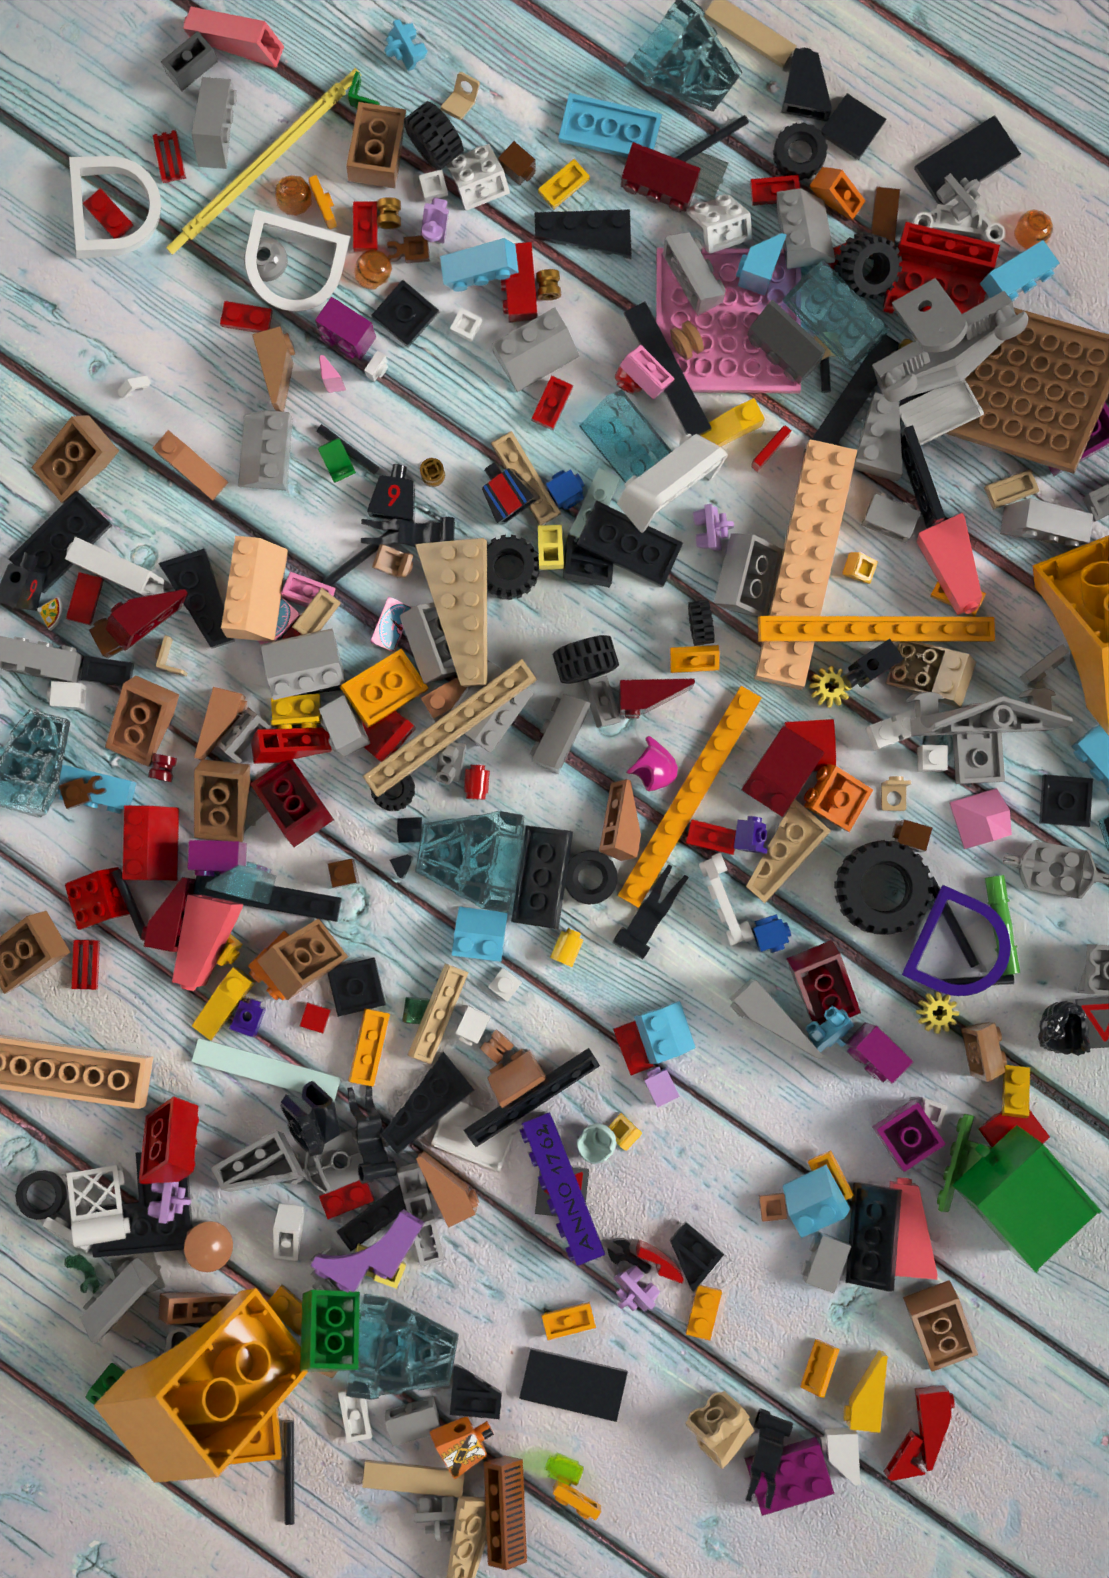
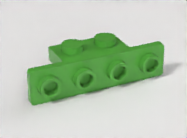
(963, 1158)

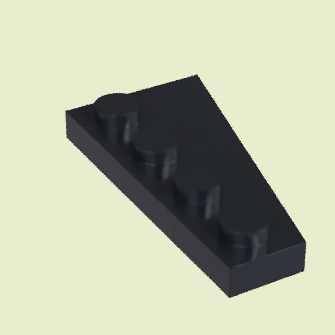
(594, 229)
(203, 599)
(433, 1098)

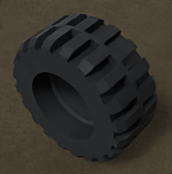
(916, 887)

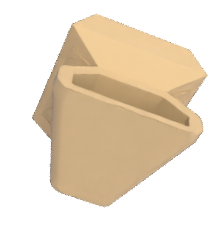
(720, 1427)

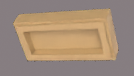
(1011, 489)
(317, 613)

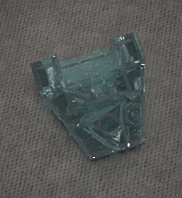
(686, 58)
(33, 763)
(474, 857)
(399, 1350)

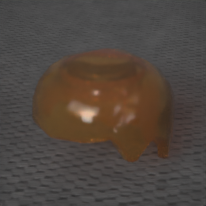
(293, 195)
(1033, 228)
(372, 269)

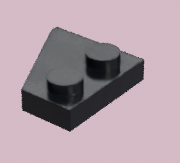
(585, 566)
(694, 1254)
(473, 1396)

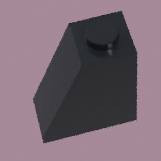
(806, 87)

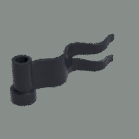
(412, 533)
(648, 917)
(369, 1141)
(768, 1452)

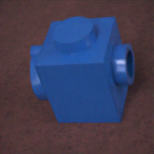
(566, 489)
(771, 933)

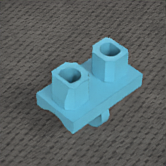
(402, 47)
(831, 1030)

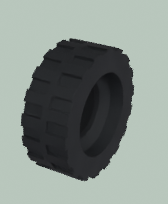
(804, 133)
(608, 883)

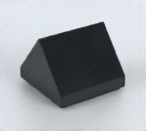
(409, 829)
(401, 865)

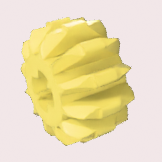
(823, 680)
(933, 1004)

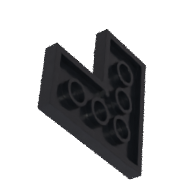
(145, 1231)

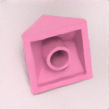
(981, 818)

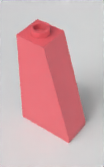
(236, 35)
(952, 562)
(202, 938)
(914, 1244)

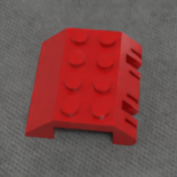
(952, 259)

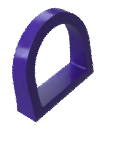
(911, 969)

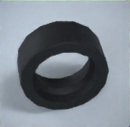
(21, 1194)

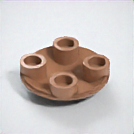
(208, 1246)

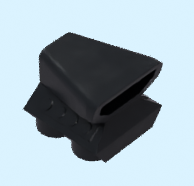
(311, 1118)

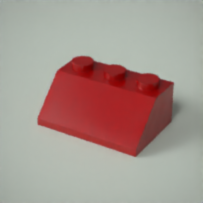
(150, 843)
(169, 1142)

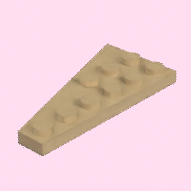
(459, 591)

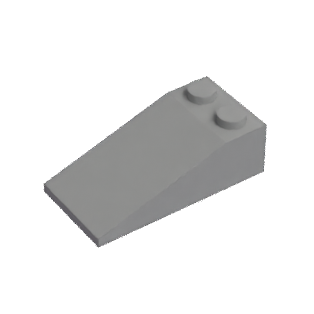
(760, 1007)

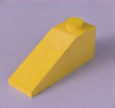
(735, 423)
(223, 1002)
(866, 1400)

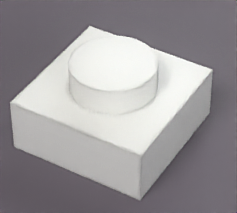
(433, 185)
(466, 324)
(376, 366)
(505, 984)

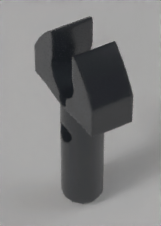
(628, 1256)

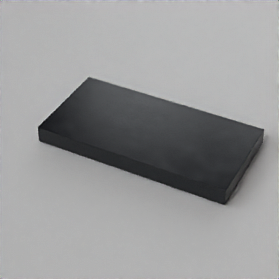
(969, 157)
(920, 478)
(50, 541)
(619, 541)
(542, 877)
(873, 1236)
(573, 1384)

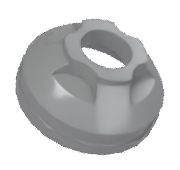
(277, 262)

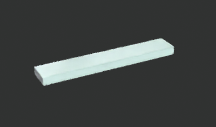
(262, 1067)

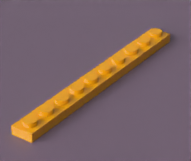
(875, 629)
(689, 796)

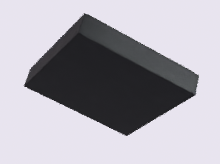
(853, 126)
(405, 313)
(1066, 800)
(356, 987)

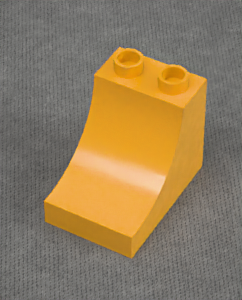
(1078, 596)
(207, 1394)

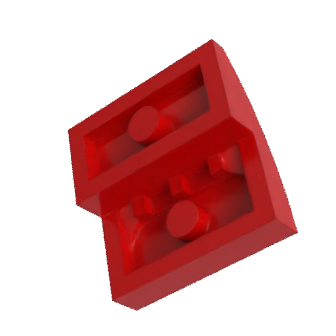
(819, 733)
(999, 1125)
(664, 1265)

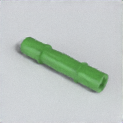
(998, 901)

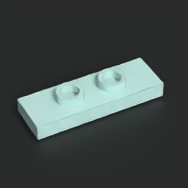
(601, 490)

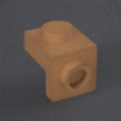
(393, 562)

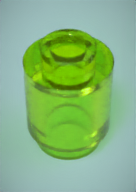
(564, 1469)

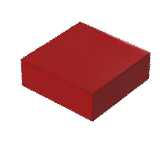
(315, 1017)

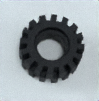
(701, 622)
(401, 801)

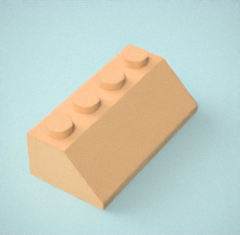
(254, 589)

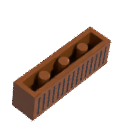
(505, 1512)

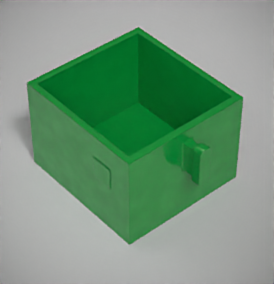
(1026, 1197)

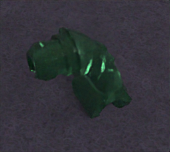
(82, 1264)

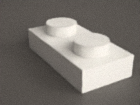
(59, 1228)
(355, 1417)

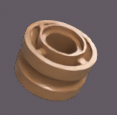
(687, 340)

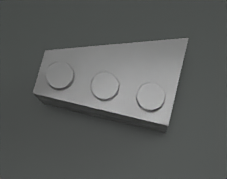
(213, 122)
(880, 440)
(1047, 523)
(40, 659)
(259, 1164)

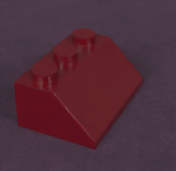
(660, 177)

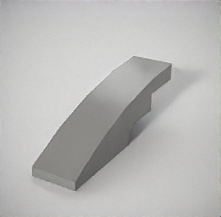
(418, 1204)

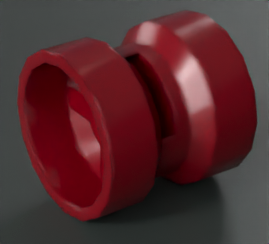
(162, 761)

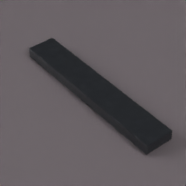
(678, 392)
(854, 395)
(282, 900)
(552, 1085)

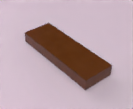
(885, 213)

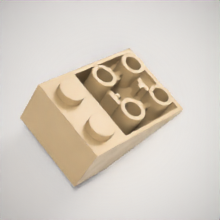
(933, 670)

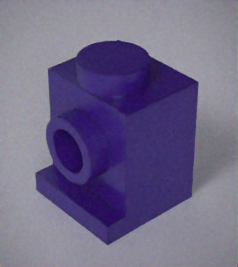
(751, 835)
(250, 1027)

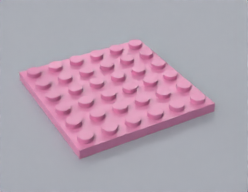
(728, 357)

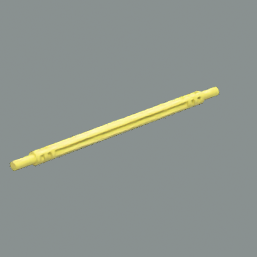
(262, 162)

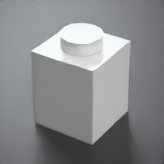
(67, 695)
(932, 758)
(472, 1025)

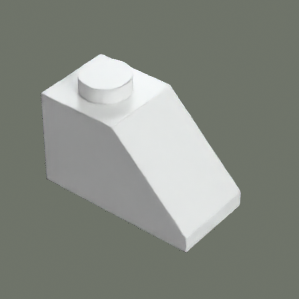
(288, 1232)
(842, 1451)

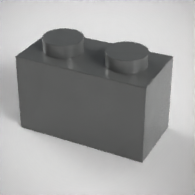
(189, 61)

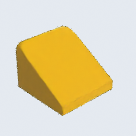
(860, 567)
(625, 1131)

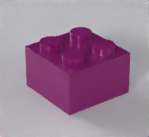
(345, 329)
(215, 856)
(908, 1135)

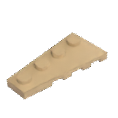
(791, 845)
(468, 1537)

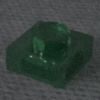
(414, 1009)

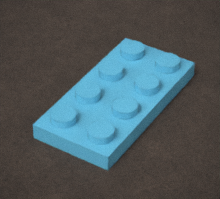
(607, 125)

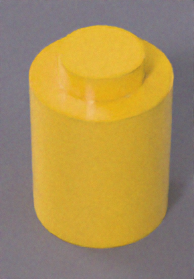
(567, 947)

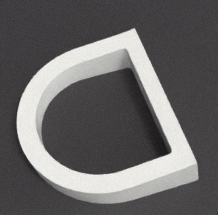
(111, 165)
(339, 240)

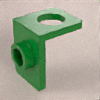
(353, 96)
(336, 460)
(104, 1382)

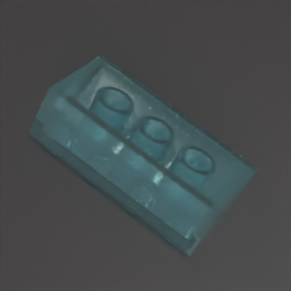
(836, 314)
(624, 436)
(247, 882)

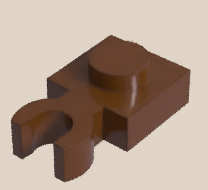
(414, 250)
(78, 791)

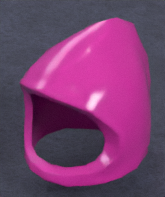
(655, 766)

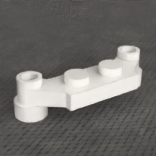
(979, 226)
(737, 932)

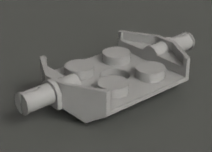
(1076, 865)
(322, 1169)

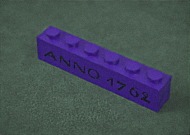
(563, 1189)

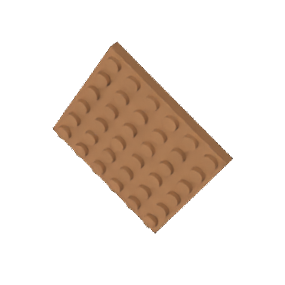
(1041, 392)

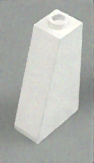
(114, 568)

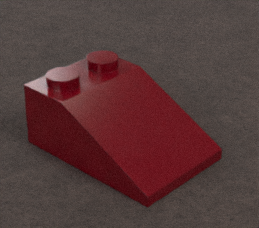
(142, 615)
(642, 696)
(782, 771)
(292, 802)
(166, 924)
(823, 981)

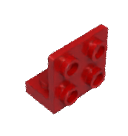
(388, 735)
(95, 898)

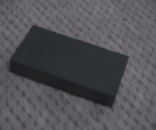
(106, 671)

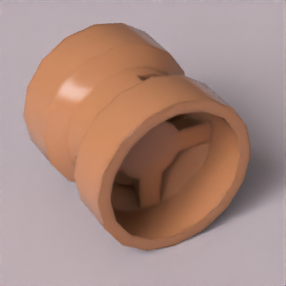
(497, 1046)

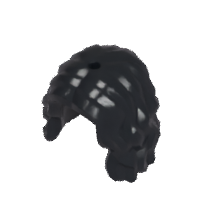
(1064, 1029)

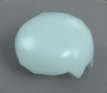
(596, 1143)

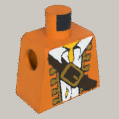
(461, 1444)

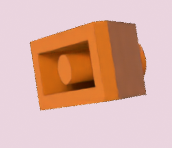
(837, 192)

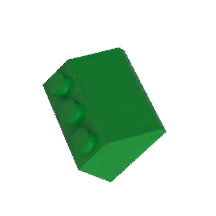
(330, 1331)

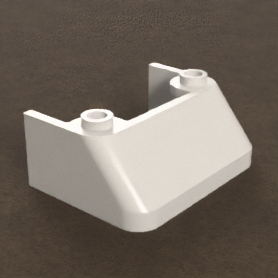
(670, 478)

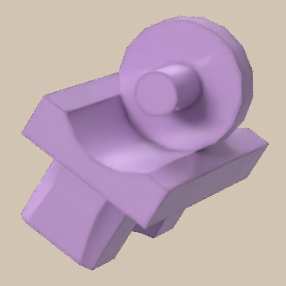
(435, 220)
(710, 518)
(172, 1201)
(642, 1297)

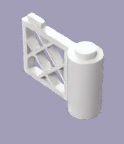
(101, 1225)

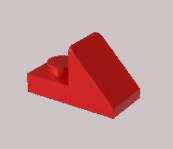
(901, 1463)

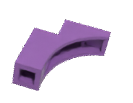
(383, 1256)

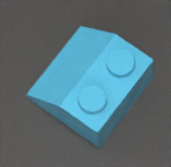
(758, 266)
(479, 934)
(664, 1033)
(814, 1201)

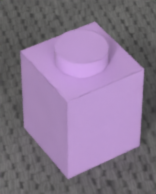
(660, 1086)

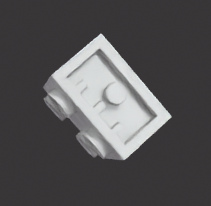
(478, 177)
(723, 222)

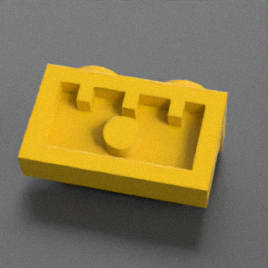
(296, 711)

